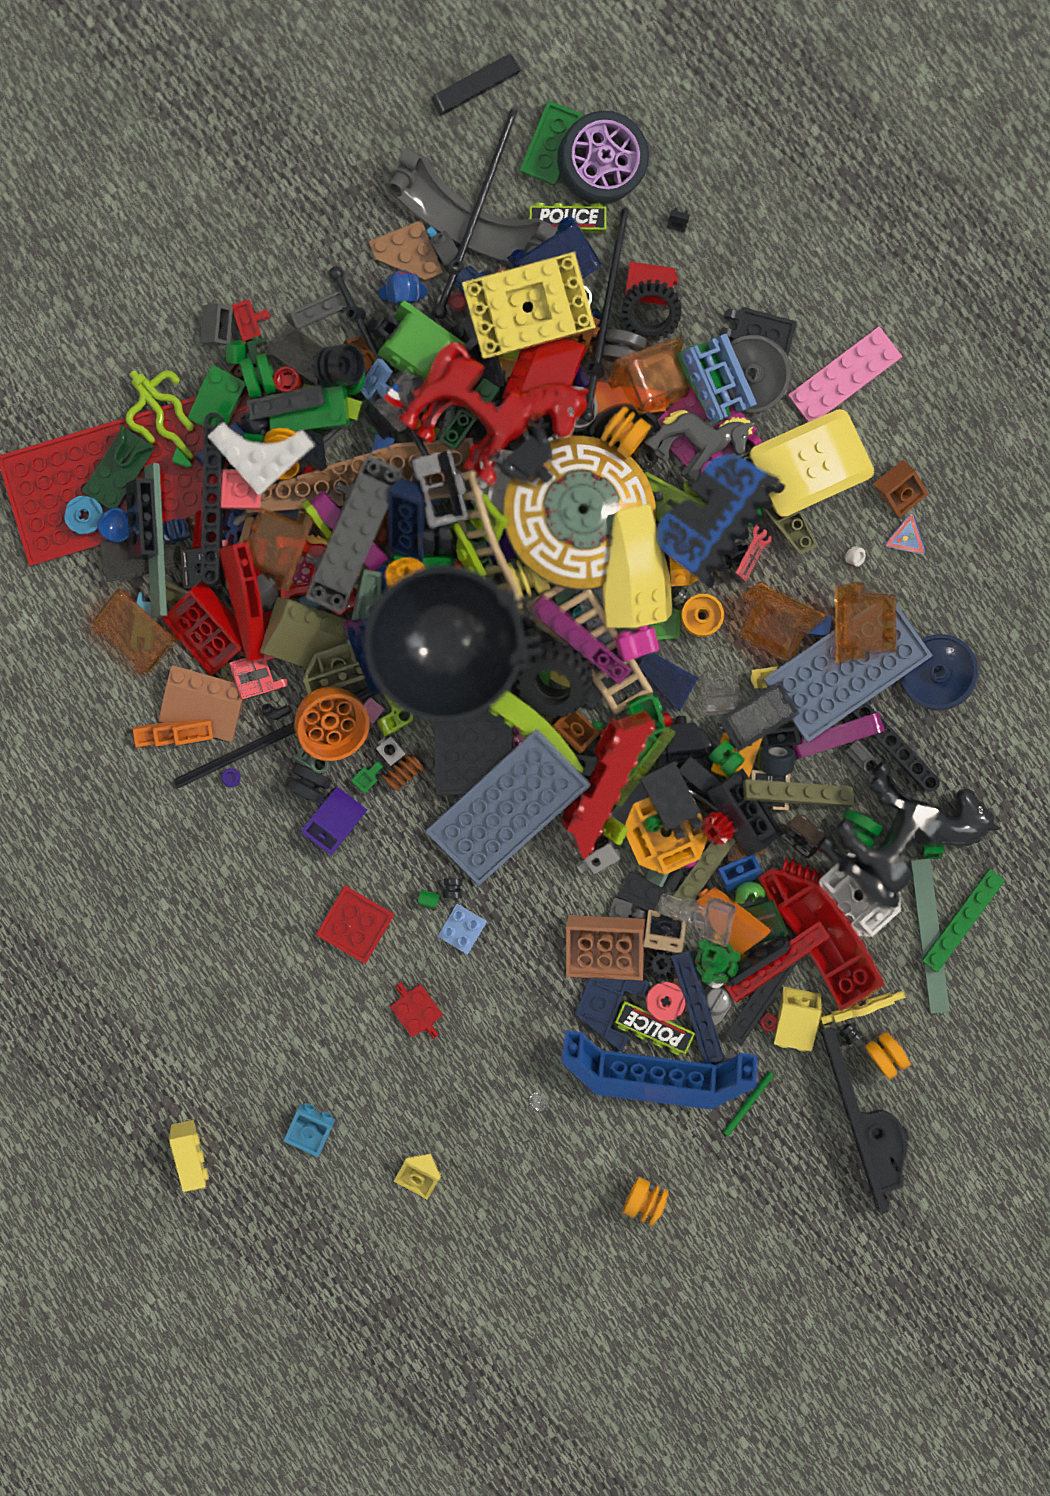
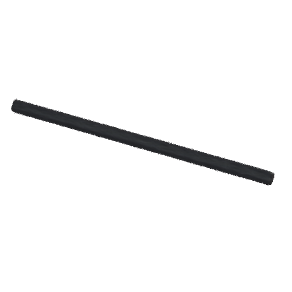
(250, 748)

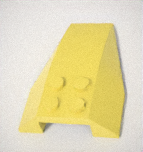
(637, 572)

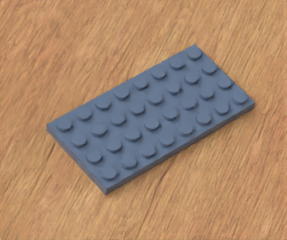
(832, 690)
(508, 807)

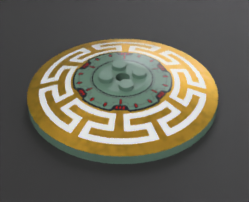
(545, 517)

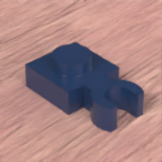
(231, 529)

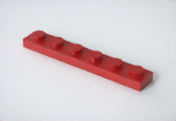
(799, 947)

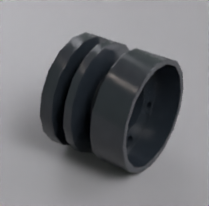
(339, 365)

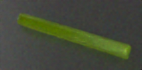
(645, 764)

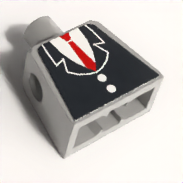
(605, 851)

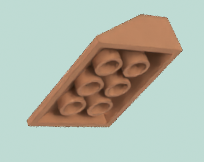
(202, 697)
(605, 947)

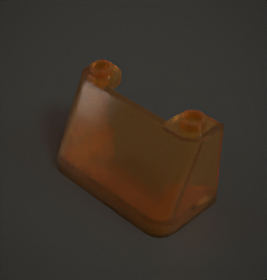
(133, 631)

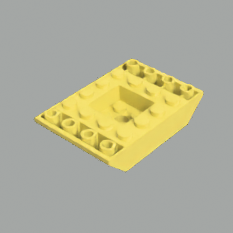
(552, 289)

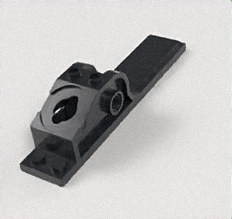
(873, 1150)

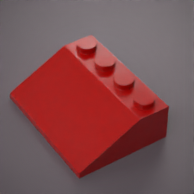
(544, 364)
(205, 627)

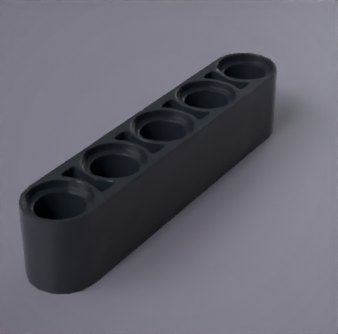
(475, 84)

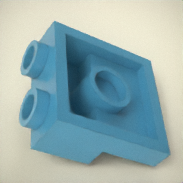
(309, 1129)

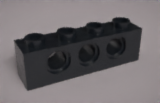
(141, 519)

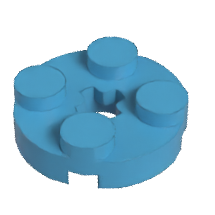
(73, 513)

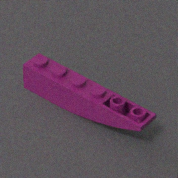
(580, 638)

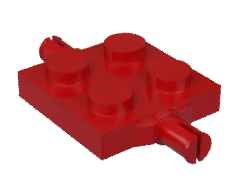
(416, 1010)

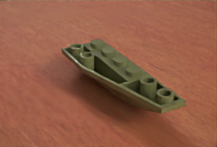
(792, 527)

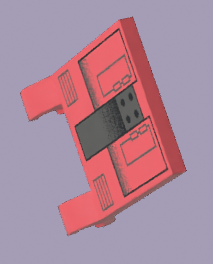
(752, 553)
(254, 677)

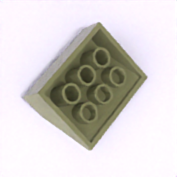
(301, 631)

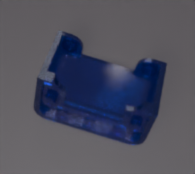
(567, 241)

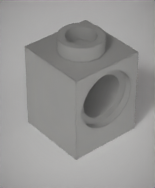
(392, 759)

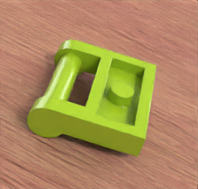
(498, 525)

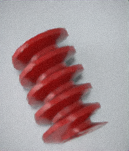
(800, 872)

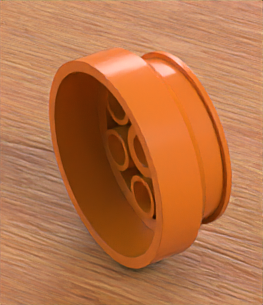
(347, 736)

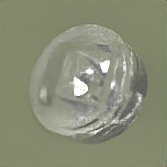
(538, 1101)

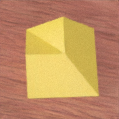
(419, 1175)

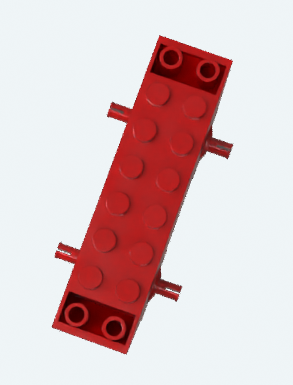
(617, 755)

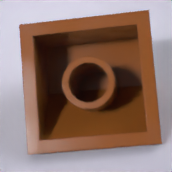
(901, 488)
(576, 731)

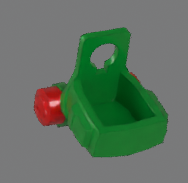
(651, 704)

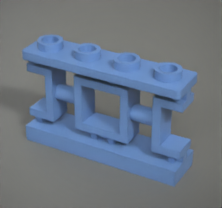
(730, 372)

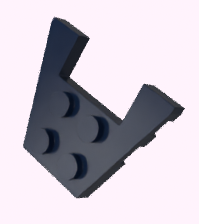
(601, 1003)

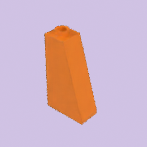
(608, 397)
(746, 928)

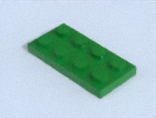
(543, 151)

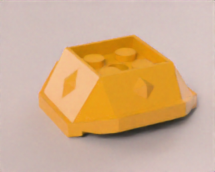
(662, 852)

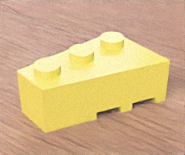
(188, 1156)

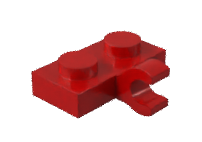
(248, 320)

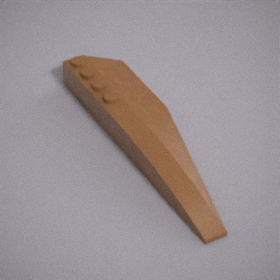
(292, 492)

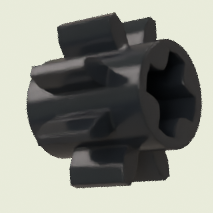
(742, 549)

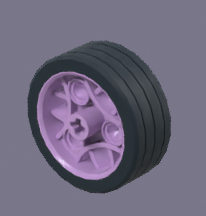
(597, 124)

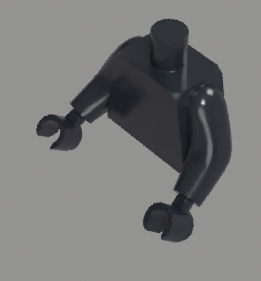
(530, 460)
(687, 741)

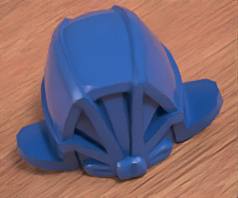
(403, 286)

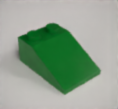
(218, 394)

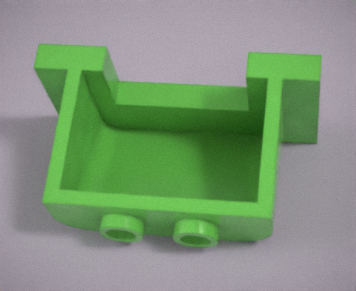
(415, 341)

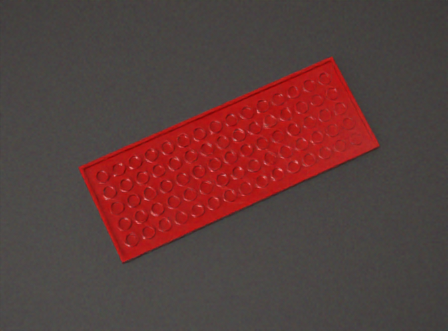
(54, 472)

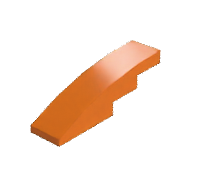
(172, 732)

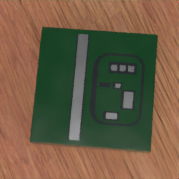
(769, 915)

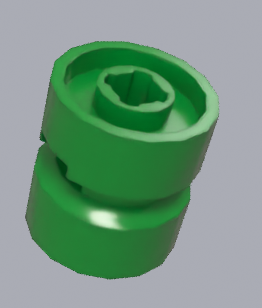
(730, 764)

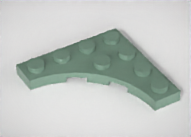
(367, 595)

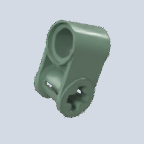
(310, 761)

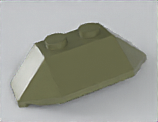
(332, 668)

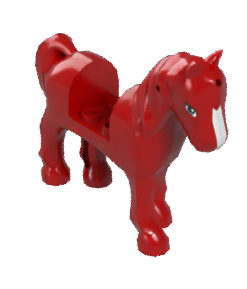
(451, 384)

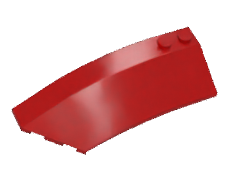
(842, 958)

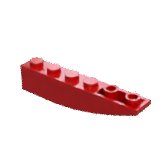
(245, 597)

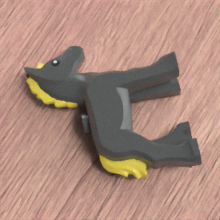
(701, 436)

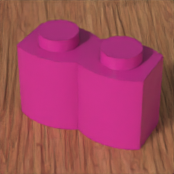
(636, 643)

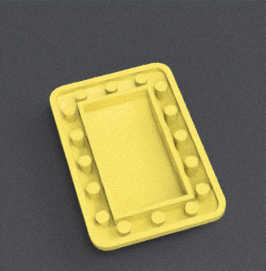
(814, 461)

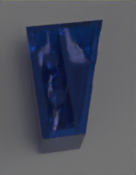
(669, 678)

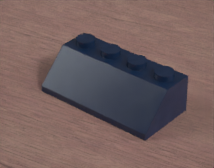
(406, 520)

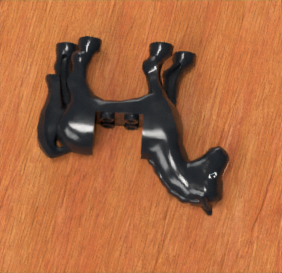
(879, 870)

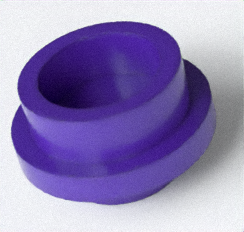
(230, 777)

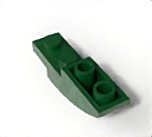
(465, 420)

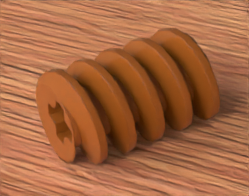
(403, 772)

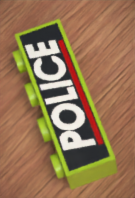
(589, 218)
(659, 1031)

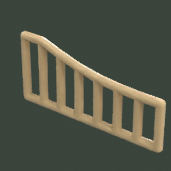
(487, 531)
(598, 609)

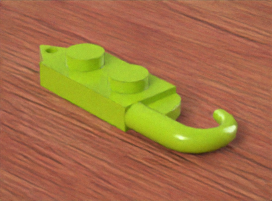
(465, 550)

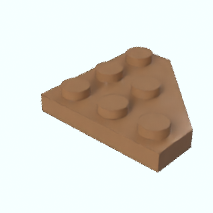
(408, 250)

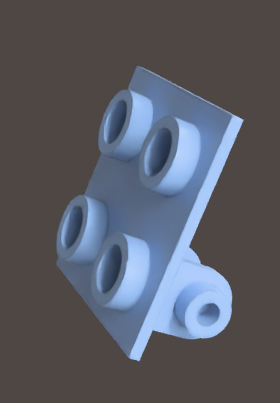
(462, 928)

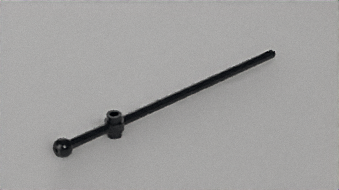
(440, 310)
(358, 315)
(594, 368)

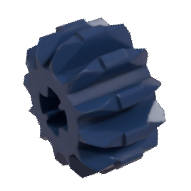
(175, 531)

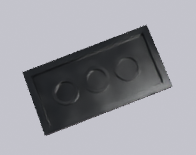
(492, 370)

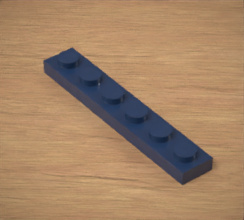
(697, 1007)

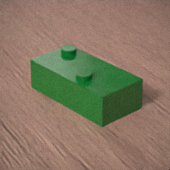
(321, 418)

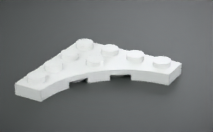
(260, 462)

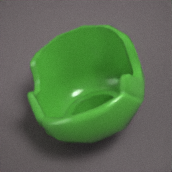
(749, 890)

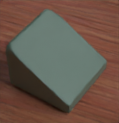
(656, 877)

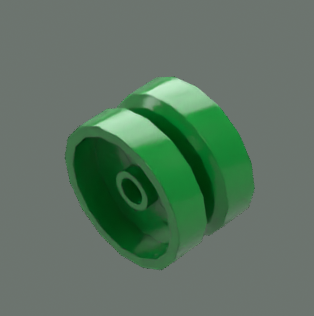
(258, 376)
(864, 825)

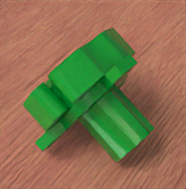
(716, 961)

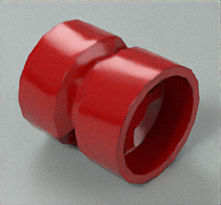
(288, 380)

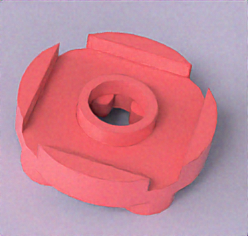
(674, 996)

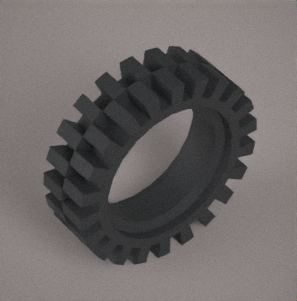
(651, 289)

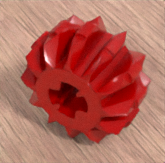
(717, 828)

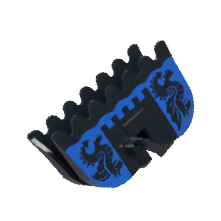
(704, 536)

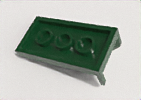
(119, 466)

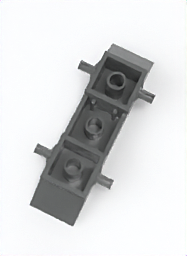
(352, 535)

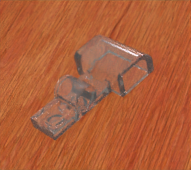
(713, 920)

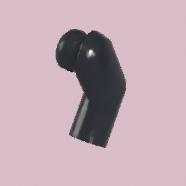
(275, 713)

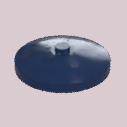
(946, 676)

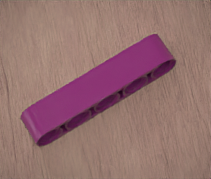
(329, 513)
(840, 735)

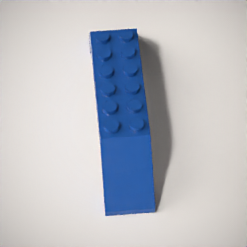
(658, 1078)

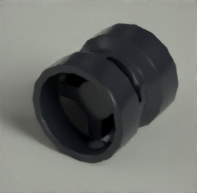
(452, 888)

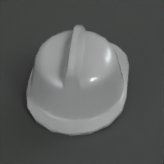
(718, 1002)

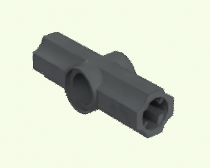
(862, 756)

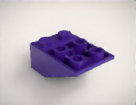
(334, 821)

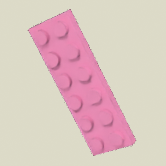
(845, 375)

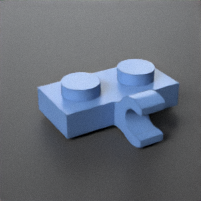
(376, 380)

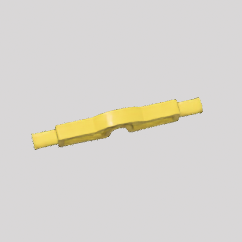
(871, 1005)

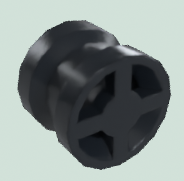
(850, 1033)

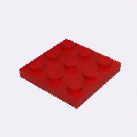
(355, 924)

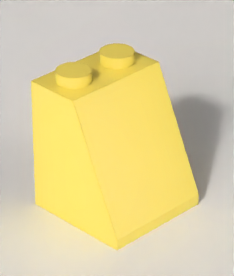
(797, 1019)

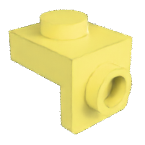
(759, 674)

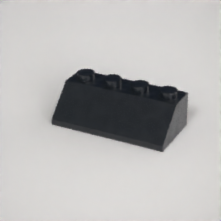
(751, 819)

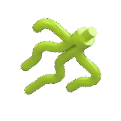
(146, 392)

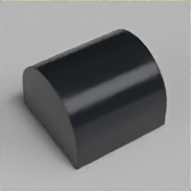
(674, 879)

